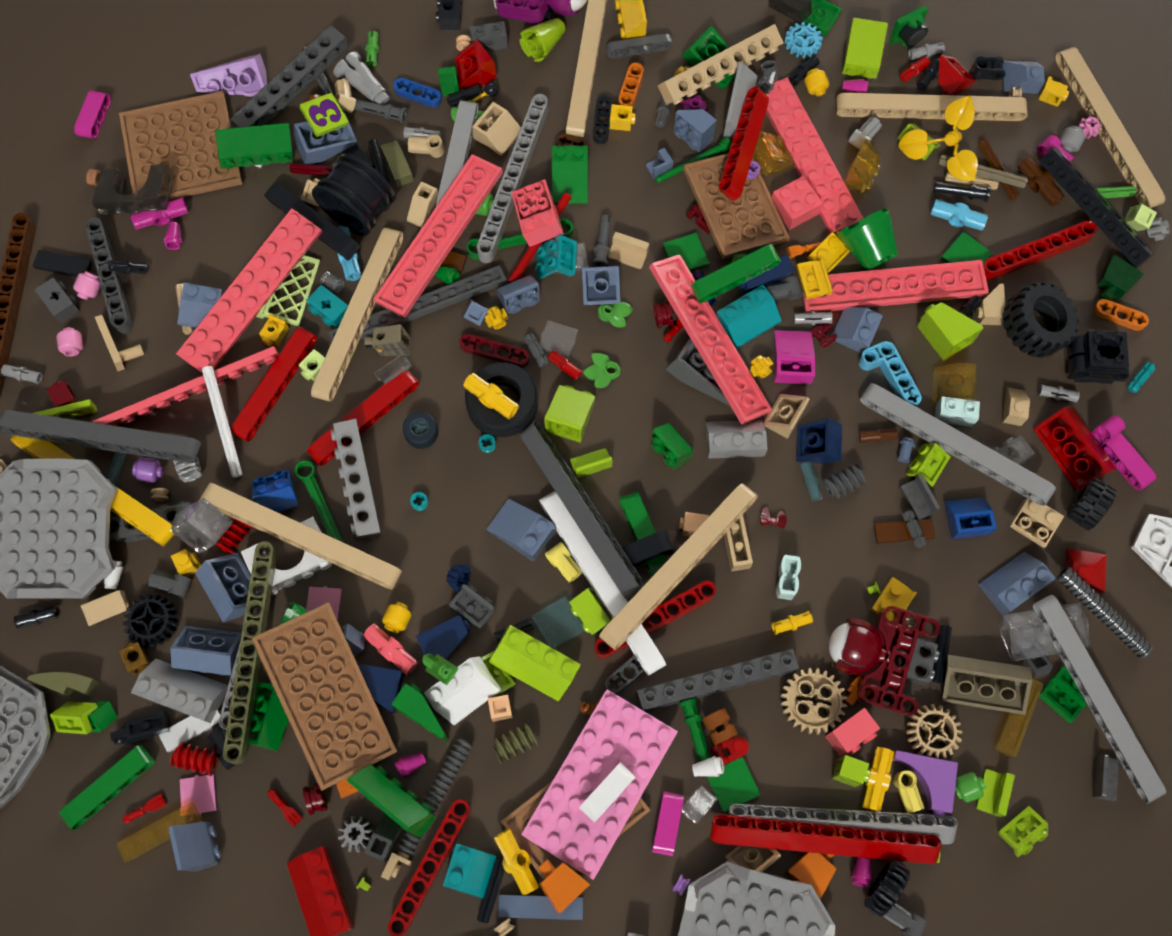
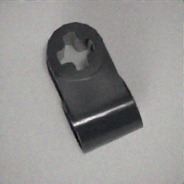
(988, 68)

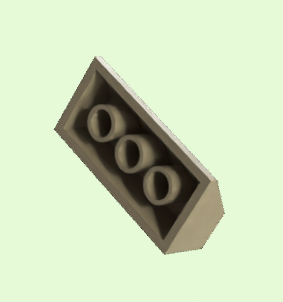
(987, 684)

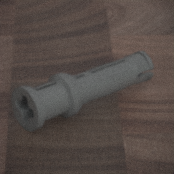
(388, 111)
(601, 248)

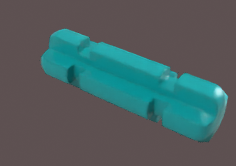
(1141, 377)

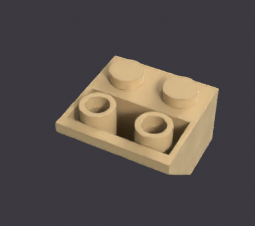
(496, 129)
(1036, 522)

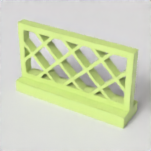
(264, 311)

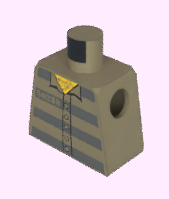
(390, 341)

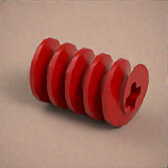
(232, 535)
(194, 759)

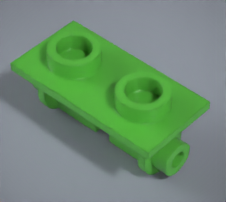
(439, 668)

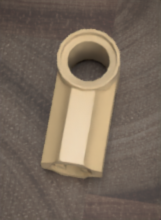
(344, 95)
(426, 145)

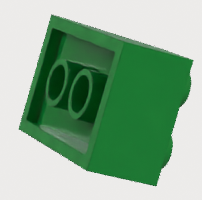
(704, 47)
(570, 173)
(416, 707)

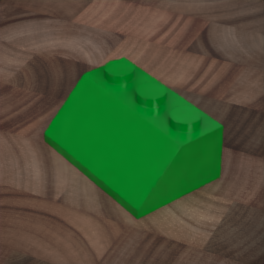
(267, 720)

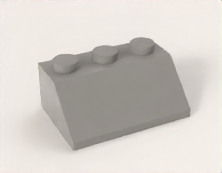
(735, 440)

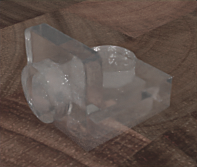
(698, 804)

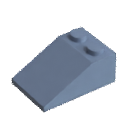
(321, 148)
(522, 529)
(195, 846)

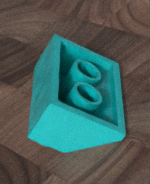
(749, 316)

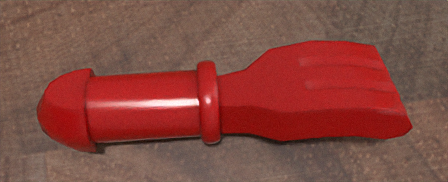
(674, 330)
(151, 806)
(289, 813)

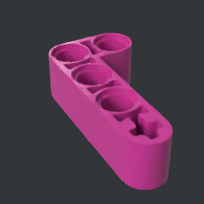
(1122, 453)

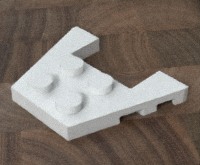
(1155, 545)

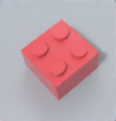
(797, 202)
(851, 733)

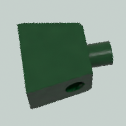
(1118, 278)

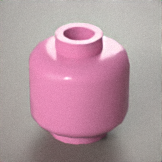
(87, 285)
(69, 341)

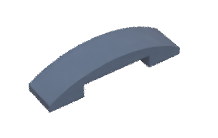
(537, 907)

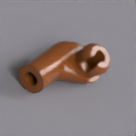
(588, 708)

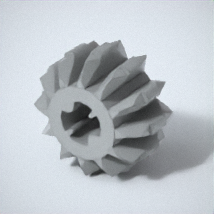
(188, 471)
(350, 829)

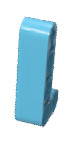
(910, 392)

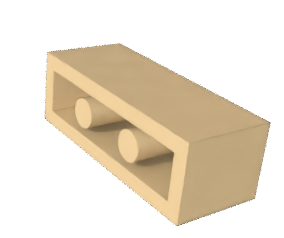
(738, 546)

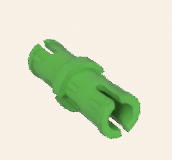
(372, 49)

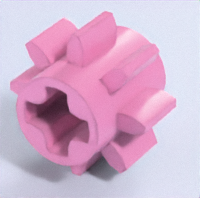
(1090, 126)

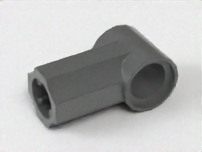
(768, 76)
(789, 288)
(173, 584)
(908, 922)

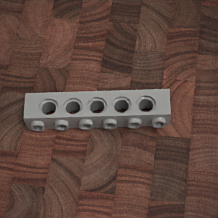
(350, 430)

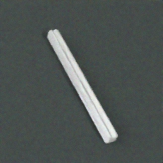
(222, 421)

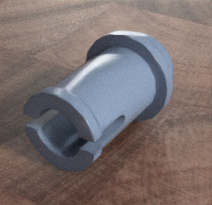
(905, 450)

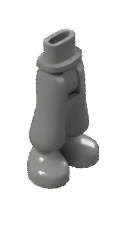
(361, 78)

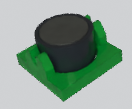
(910, 28)

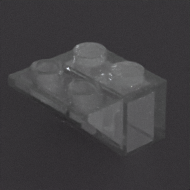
(200, 525)

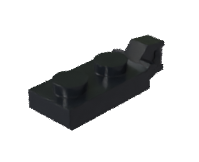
(141, 729)

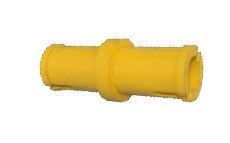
(791, 622)

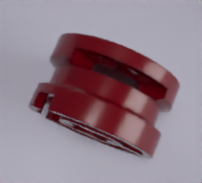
(663, 314)
(314, 799)

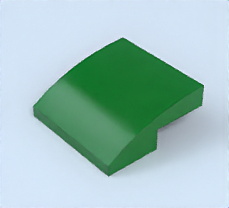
(1063, 695)

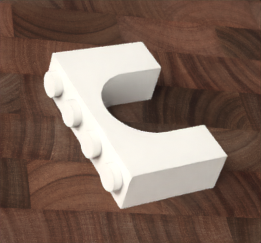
(288, 578)

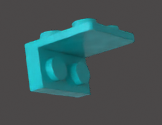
(558, 256)

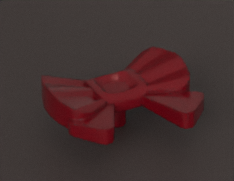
(819, 333)
(765, 518)

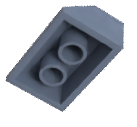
(1016, 582)
(226, 585)
(205, 650)

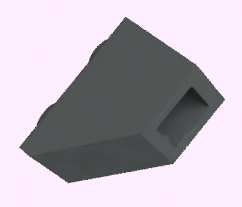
(383, 839)

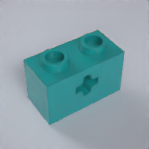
(327, 306)

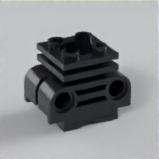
(1099, 357)

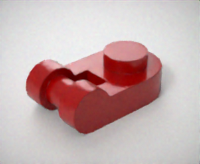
(736, 746)

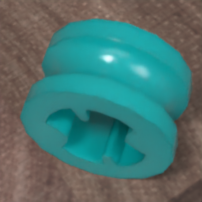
(484, 438)
(413, 499)

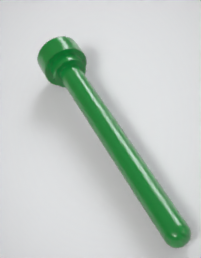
(723, 146)

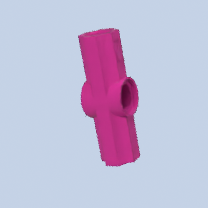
(175, 208)

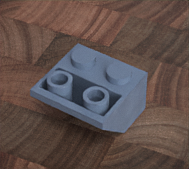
(695, 128)
(519, 294)

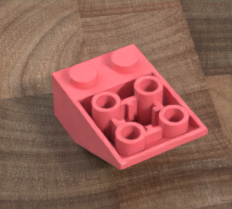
(537, 213)

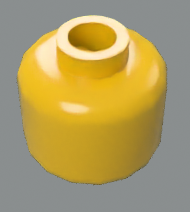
(816, 82)
(396, 617)

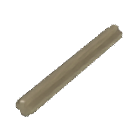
(993, 174)

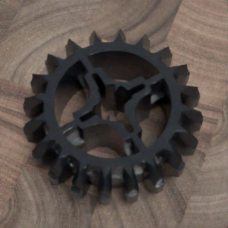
(147, 605)
(887, 888)

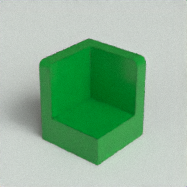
(448, 81)
(102, 716)

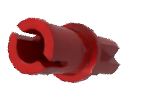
(914, 69)
(565, 365)

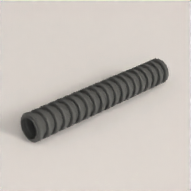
(1104, 612)
(440, 787)

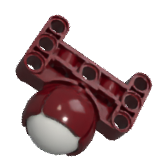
(868, 651)

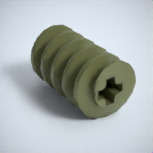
(513, 743)

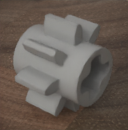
(1158, 229)

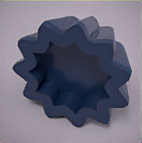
(458, 576)

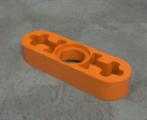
(1109, 305)

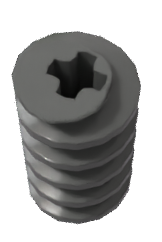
(844, 481)

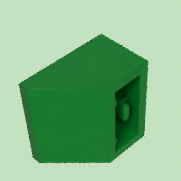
(671, 446)

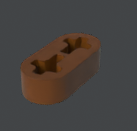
(571, 141)

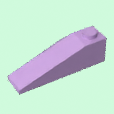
(237, 77)

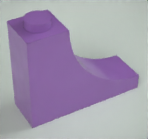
(936, 777)

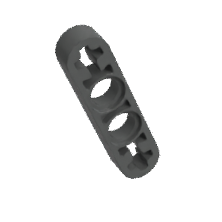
(639, 45)

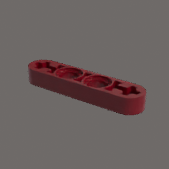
(495, 348)

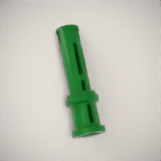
(693, 720)

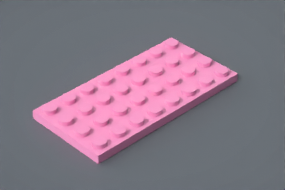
(611, 736)

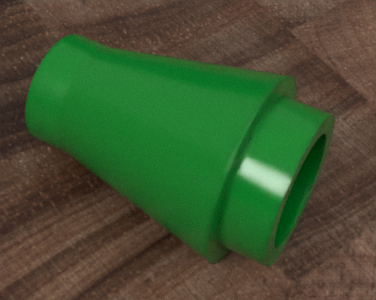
(447, 274)

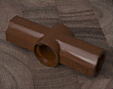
(1040, 181)

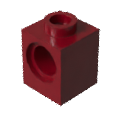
(61, 394)

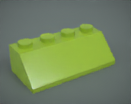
(534, 663)

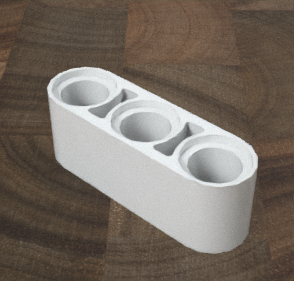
(607, 792)

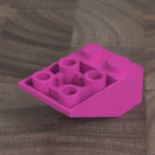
(793, 357)

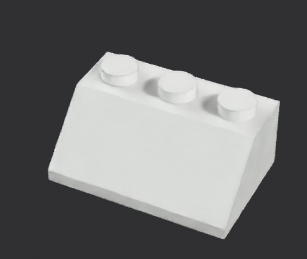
(465, 692)

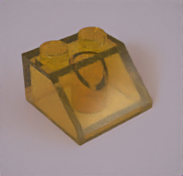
(863, 168)
(954, 381)

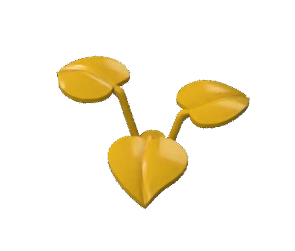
(961, 115)

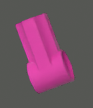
(1052, 142)

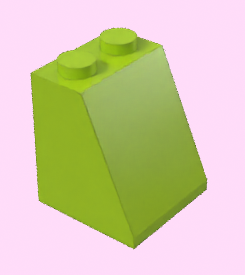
(864, 48)
(948, 329)
(569, 413)

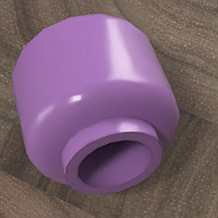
(147, 469)

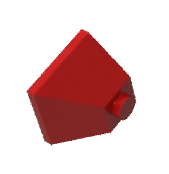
(474, 66)
(953, 76)
(1089, 567)

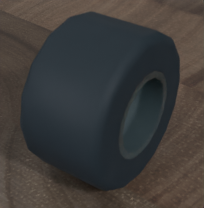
(416, 424)

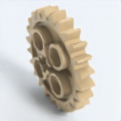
(811, 719)

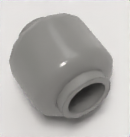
(1072, 138)

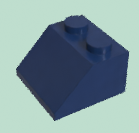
(819, 442)

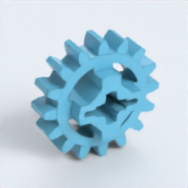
(803, 40)

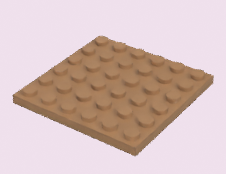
(182, 137)

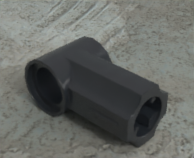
(217, 739)

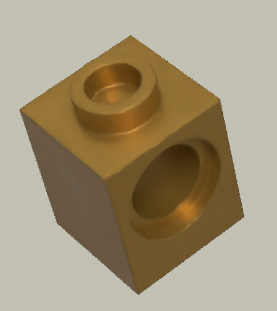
(140, 664)

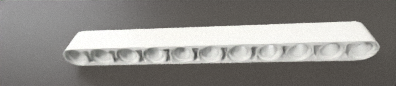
(599, 579)

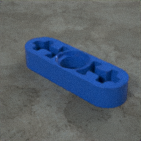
(412, 86)

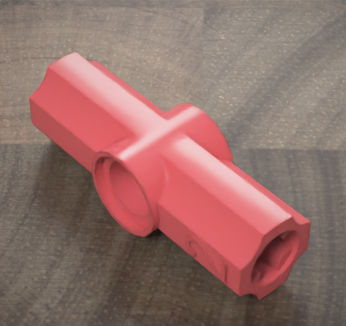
(390, 649)

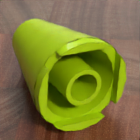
(541, 38)

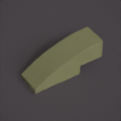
(397, 163)
(65, 682)

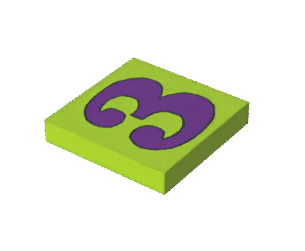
(324, 114)

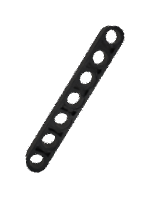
(330, 235)

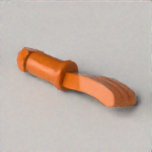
(797, 250)

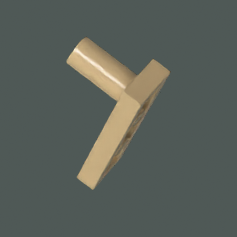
(121, 356)

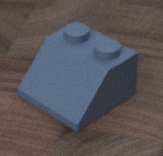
(601, 285)
(196, 303)
(857, 328)

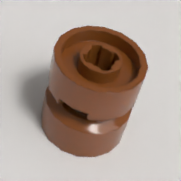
(716, 720)

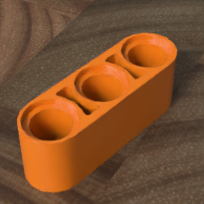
(631, 81)

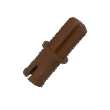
(878, 435)

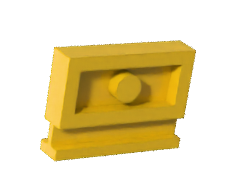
(829, 250)
(814, 279)
(895, 595)

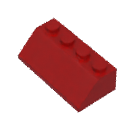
(1074, 447)
(320, 893)

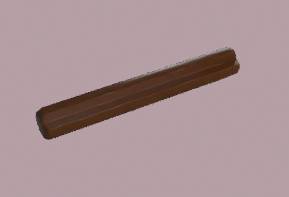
(995, 163)

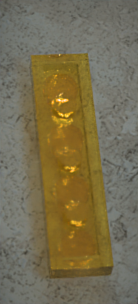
(1016, 725)
(157, 832)

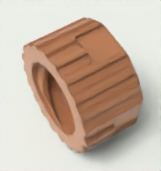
(93, 176)

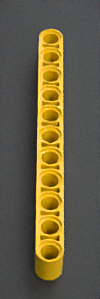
(123, 504)

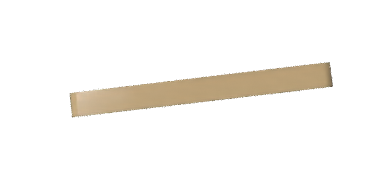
(586, 68)
(927, 106)
(1112, 130)
(357, 315)
(302, 536)
(678, 566)

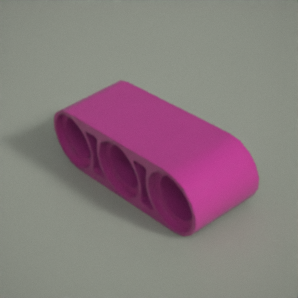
(92, 114)
(668, 823)

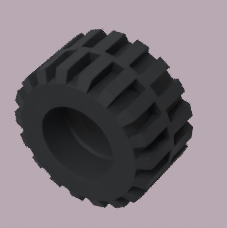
(1091, 504)

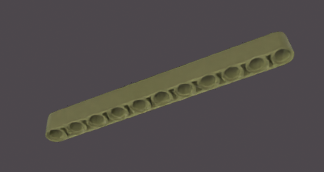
(253, 660)

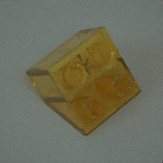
(772, 154)

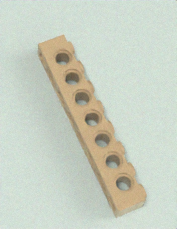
(670, 89)

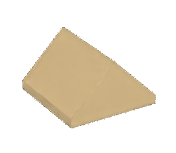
(786, 414)
(753, 857)

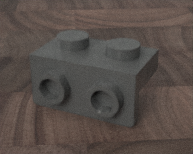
(472, 606)

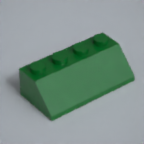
(253, 145)
(393, 800)

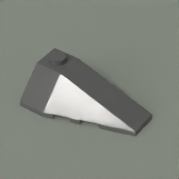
(692, 370)

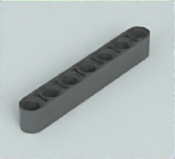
(112, 282)

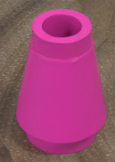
(855, 86)
(173, 236)
(408, 764)
(862, 872)

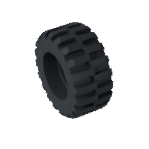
(1053, 307)

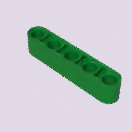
(736, 273)
(640, 526)
(106, 787)

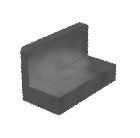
(919, 498)
(1106, 778)

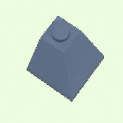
(1024, 75)

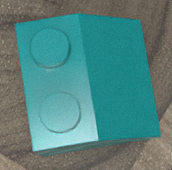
(469, 870)

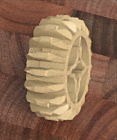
(944, 719)

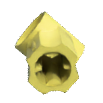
(560, 558)
(909, 794)

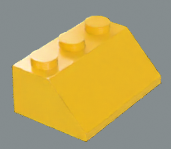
(632, 18)

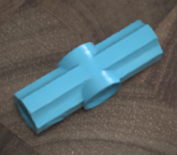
(959, 214)
(351, 267)

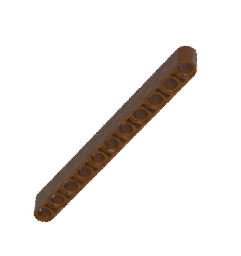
(15, 281)

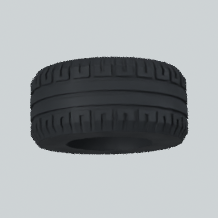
(510, 377)

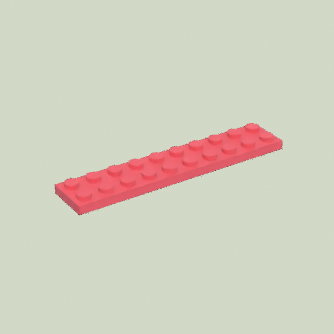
(811, 157)
(438, 236)
(902, 286)
(249, 291)
(711, 340)
(182, 391)

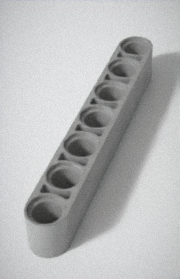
(459, 144)

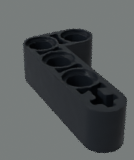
(652, 546)

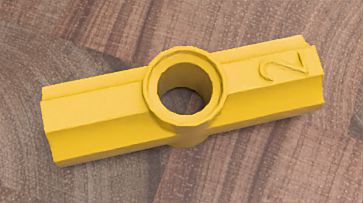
(491, 396)
(878, 780)
(516, 861)

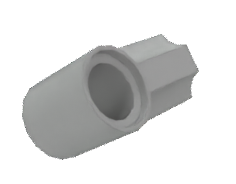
(867, 131)

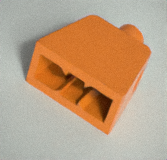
(813, 869)
(561, 885)

